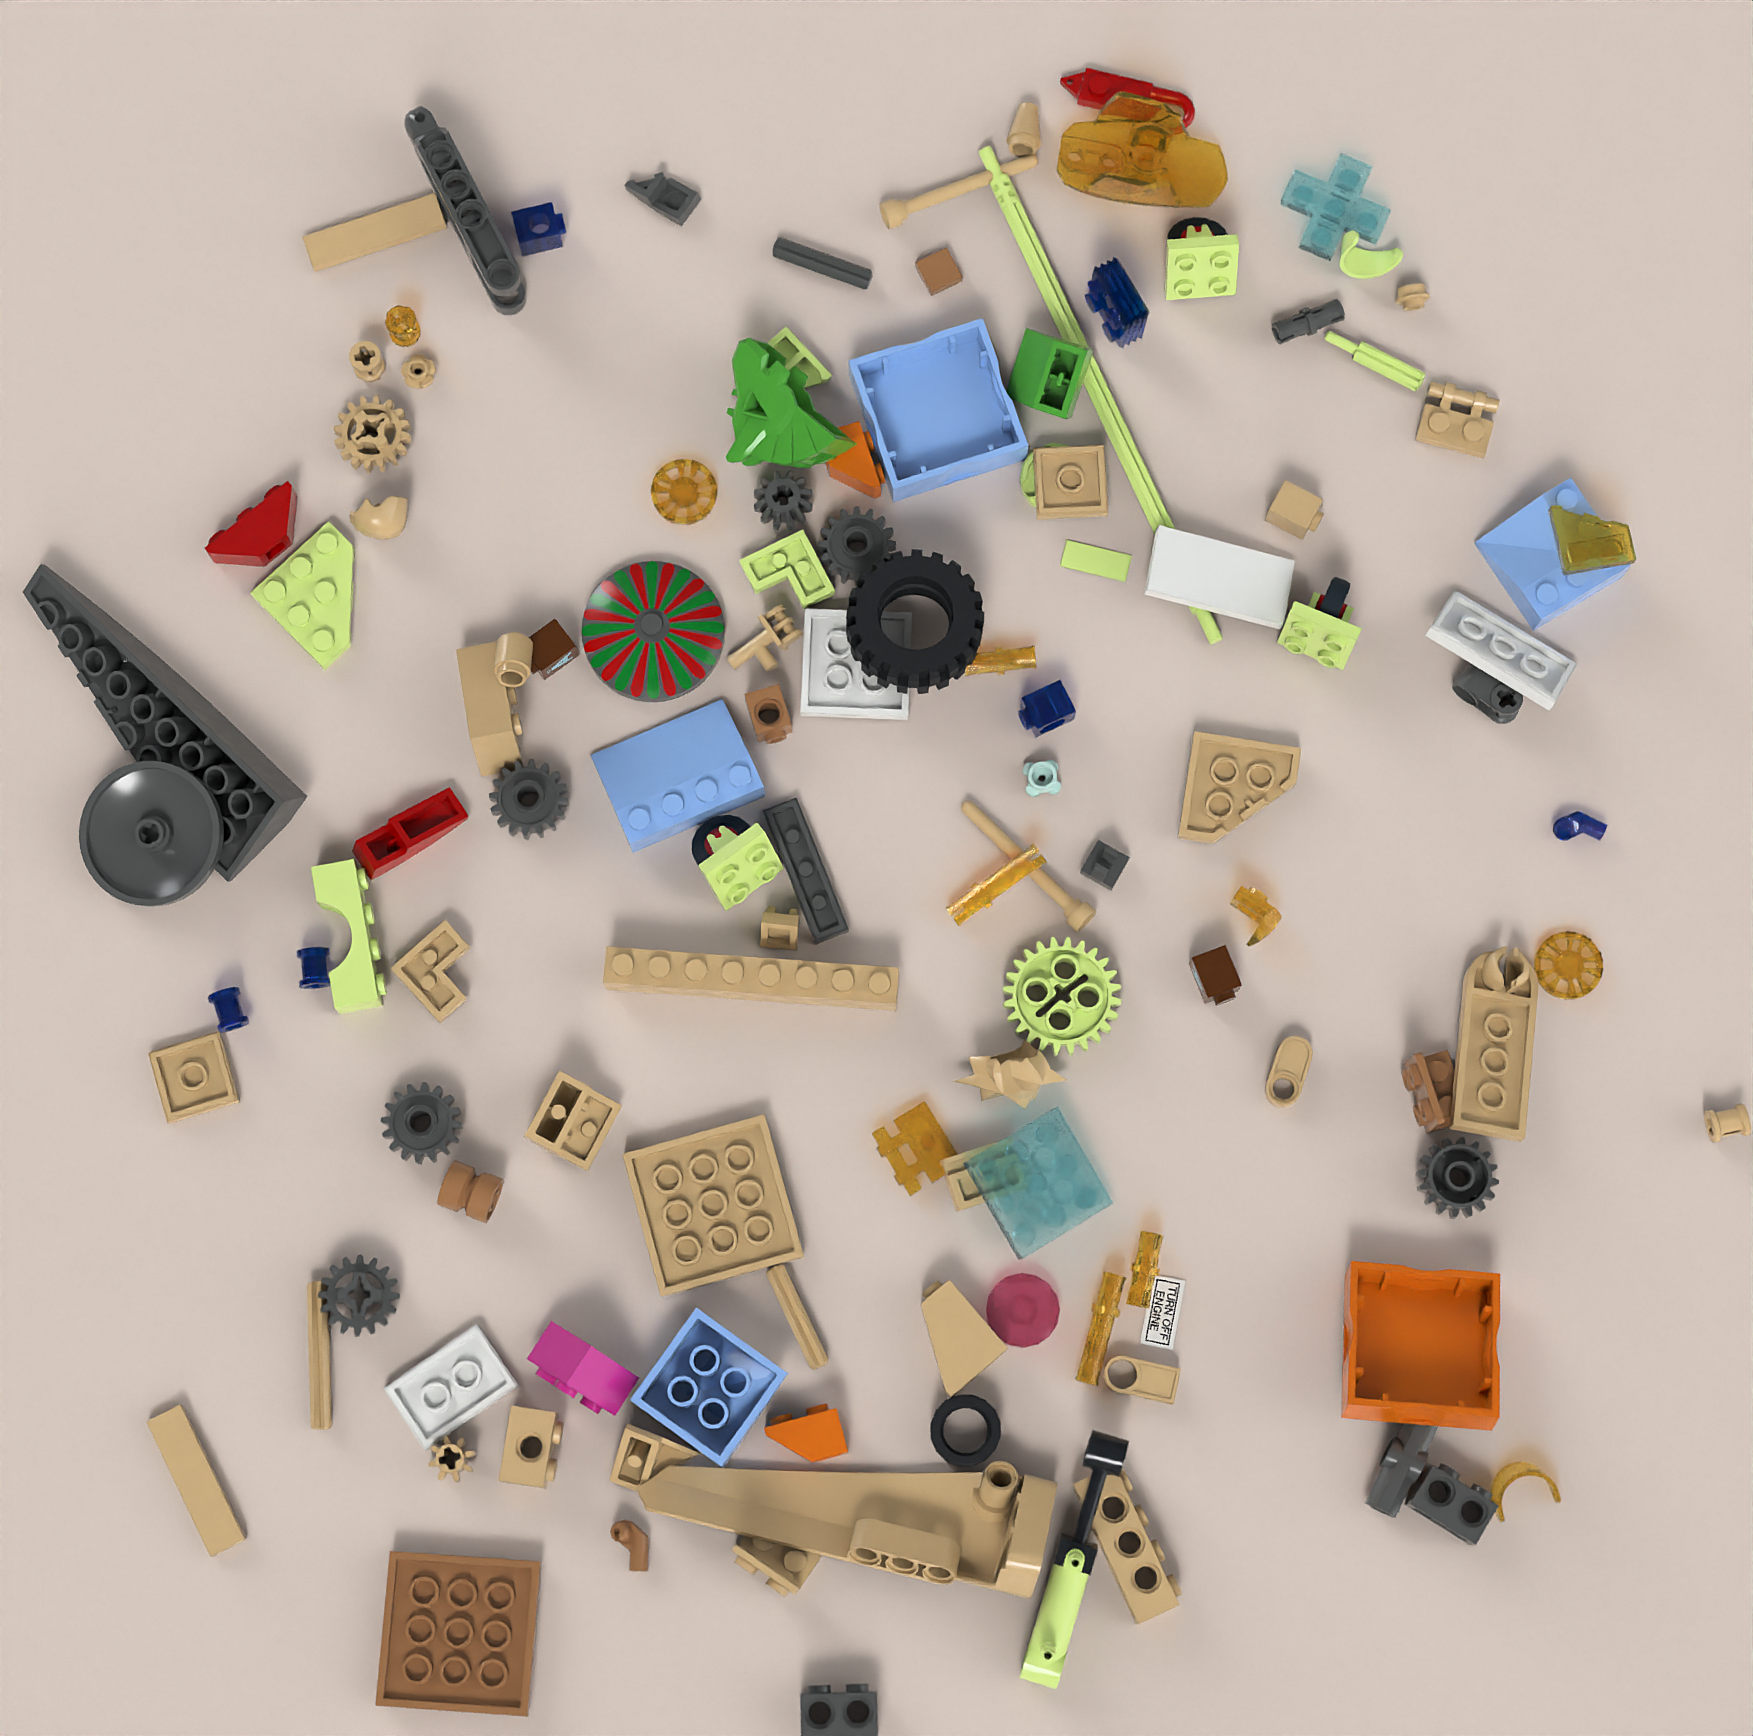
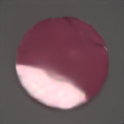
(1022, 1310)

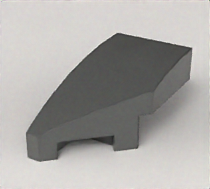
(666, 197)

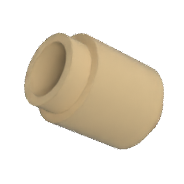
(513, 659)

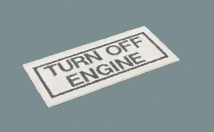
(1163, 1315)

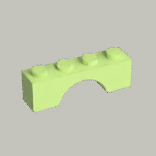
(356, 980)

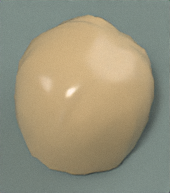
(382, 520)

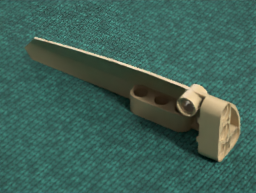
(895, 1522)

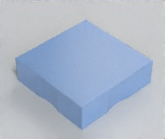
(937, 410)

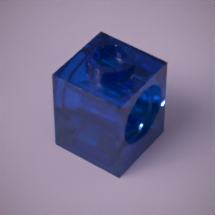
(528, 218)
(1046, 709)

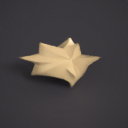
(1011, 1074)

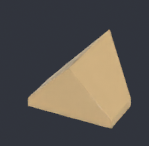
(644, 1456)

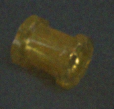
(408, 318)

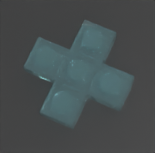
(1335, 207)

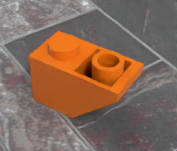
(856, 465)
(812, 1436)

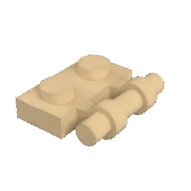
(1454, 429)

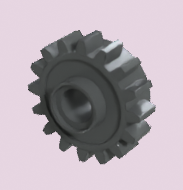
(851, 529)
(525, 781)
(405, 1113)
(1443, 1191)

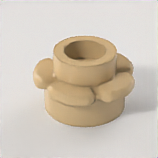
(1412, 297)
(421, 380)

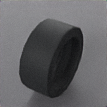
(993, 1429)

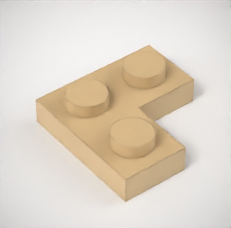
(424, 970)

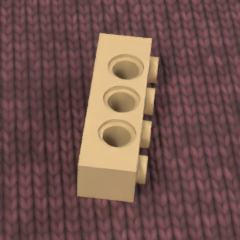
(1141, 1602)

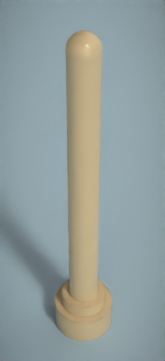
(896, 212)
(1078, 913)

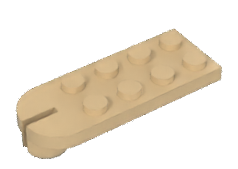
(1495, 1046)

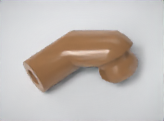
(635, 1541)

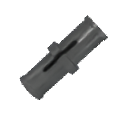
(1308, 321)

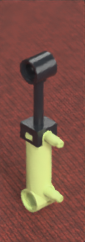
(1071, 1569)

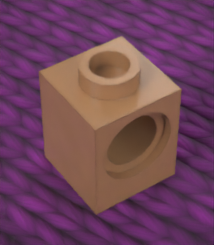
(768, 699)

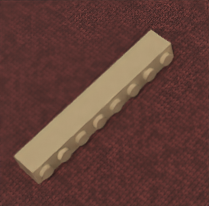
(751, 978)

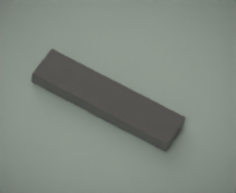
(805, 871)

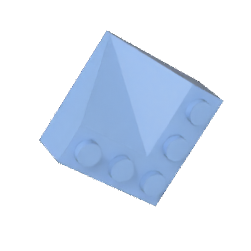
(1528, 563)
(709, 1387)

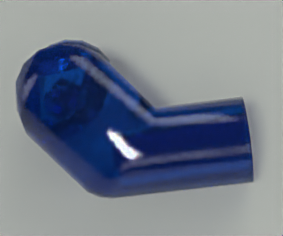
(1576, 824)

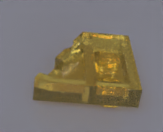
(1588, 542)

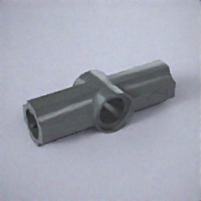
(1400, 1467)

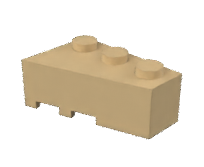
(489, 710)

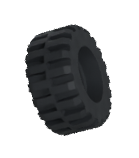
(925, 578)

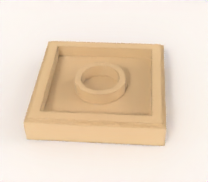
(1070, 482)
(193, 1077)

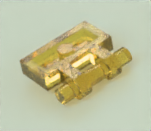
(926, 1141)

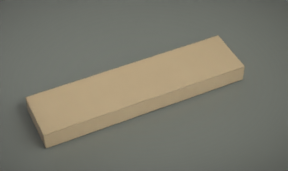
(374, 232)
(196, 1480)

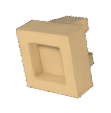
(779, 929)

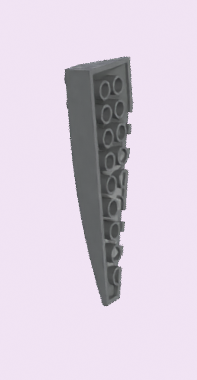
(168, 719)

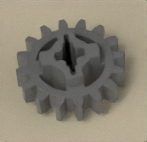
(376, 1295)

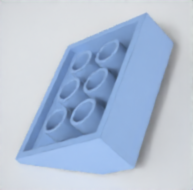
(678, 775)

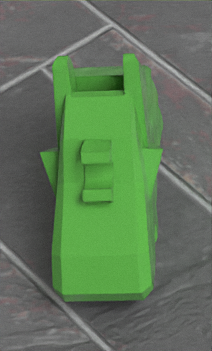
(775, 413)

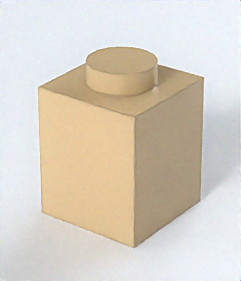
(1295, 510)

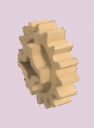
(383, 425)

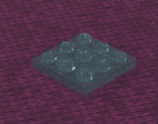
(1038, 1183)

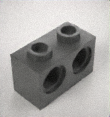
(1448, 1512)
(839, 1722)

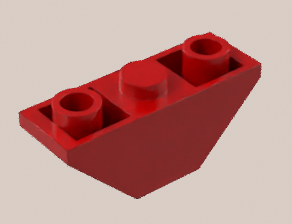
(258, 532)

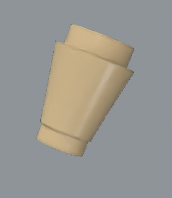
(1025, 131)

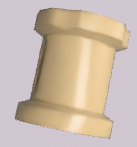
(376, 364)
(1727, 1122)

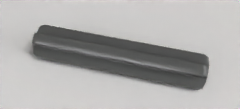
(822, 263)

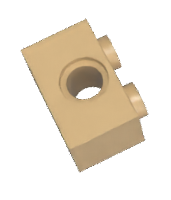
(522, 1425)

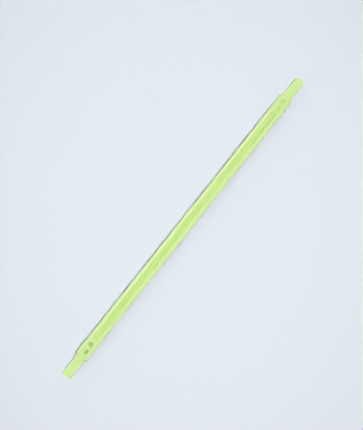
(1094, 380)

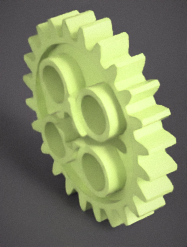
(1040, 971)

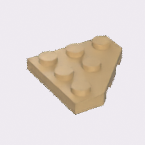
(1232, 782)

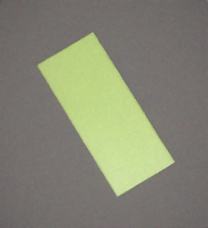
(1096, 560)

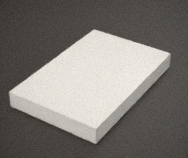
(451, 1387)

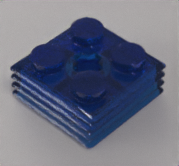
(1117, 302)

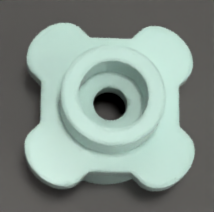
(1047, 769)

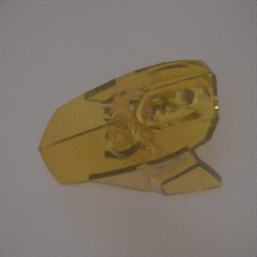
(1150, 153)

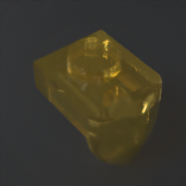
(1254, 905)

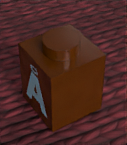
(551, 649)
(1215, 975)

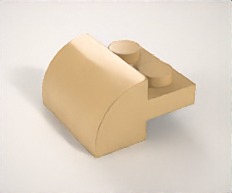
(572, 1121)

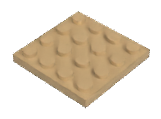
(712, 1205)

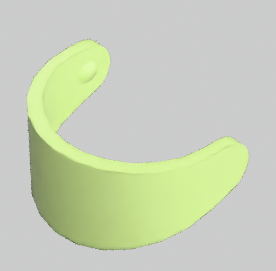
(1365, 263)

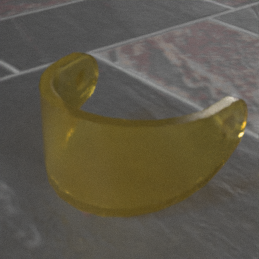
(1511, 1473)

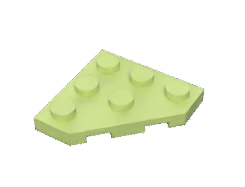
(314, 595)

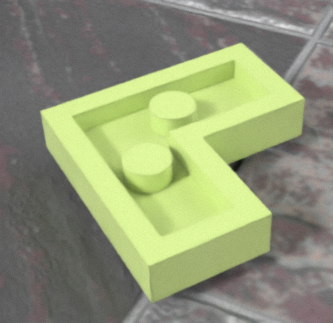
(791, 560)

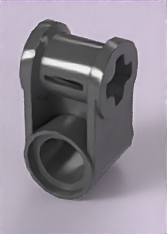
(1486, 692)

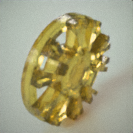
(684, 492)
(1568, 965)

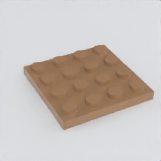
(458, 1633)

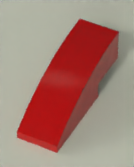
(409, 833)

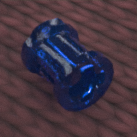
(314, 967)
(228, 1009)

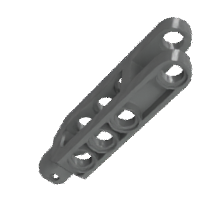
(476, 230)

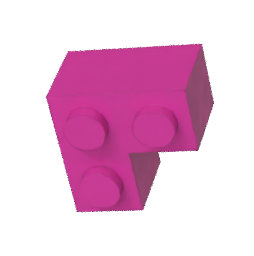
(581, 1370)

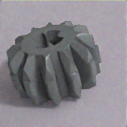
(795, 495)

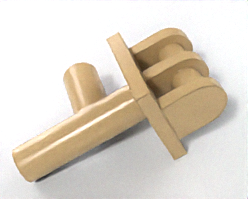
(759, 644)

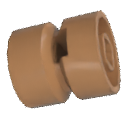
(467, 1190)

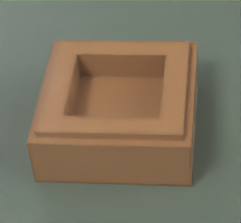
(938, 271)

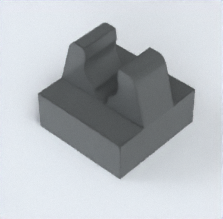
(1104, 865)

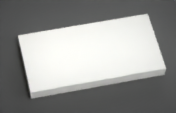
(1219, 577)
(1501, 650)

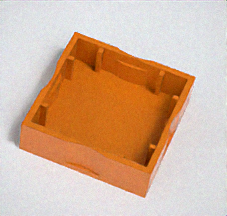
(1421, 1346)

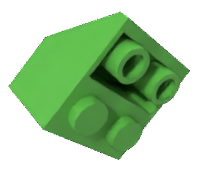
(1048, 373)

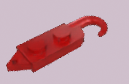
(1096, 87)

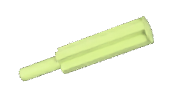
(1380, 361)

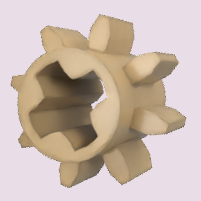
(442, 1453)

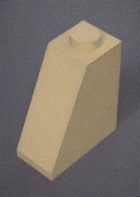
(958, 1336)

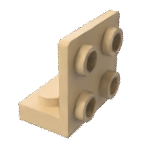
(783, 1564)

